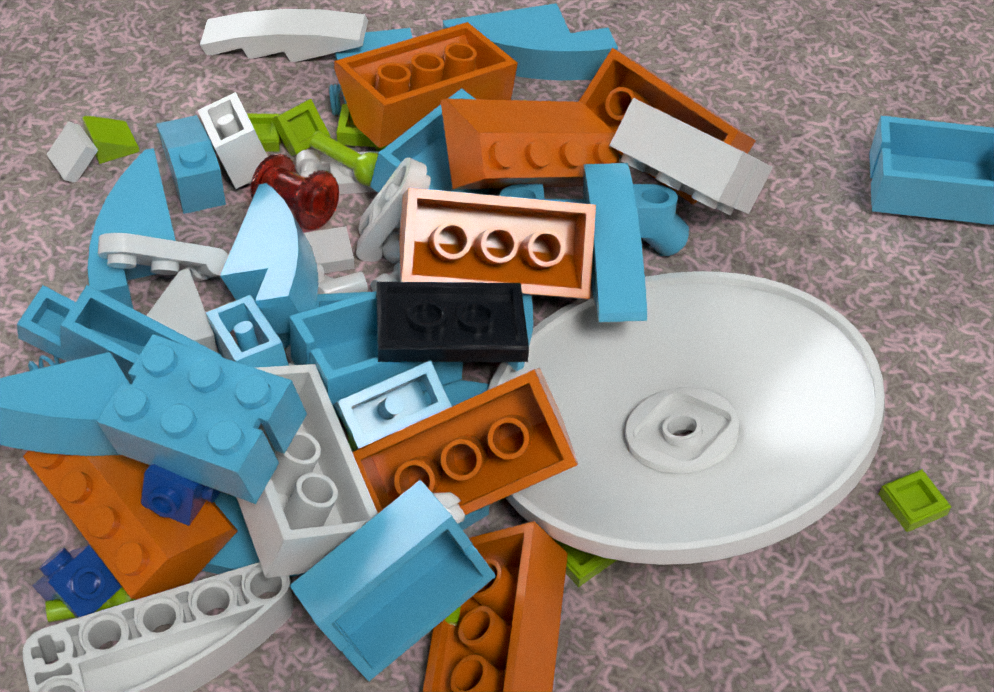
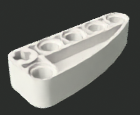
(168, 661)

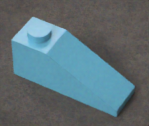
(192, 164)

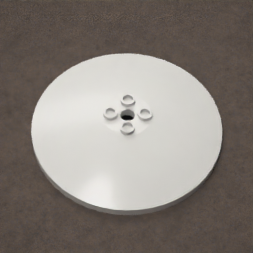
(760, 373)

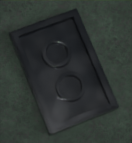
(451, 322)

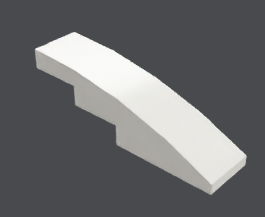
(296, 32)

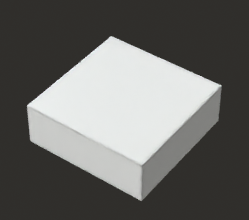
(72, 152)
(332, 249)

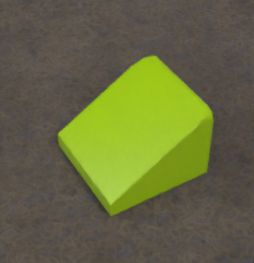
(110, 137)

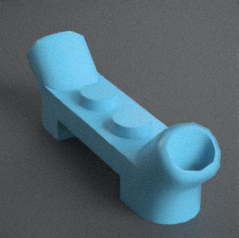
(655, 208)

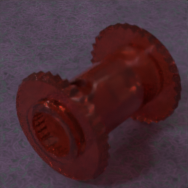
(310, 197)

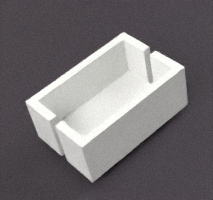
(689, 159)

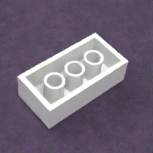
(314, 492)

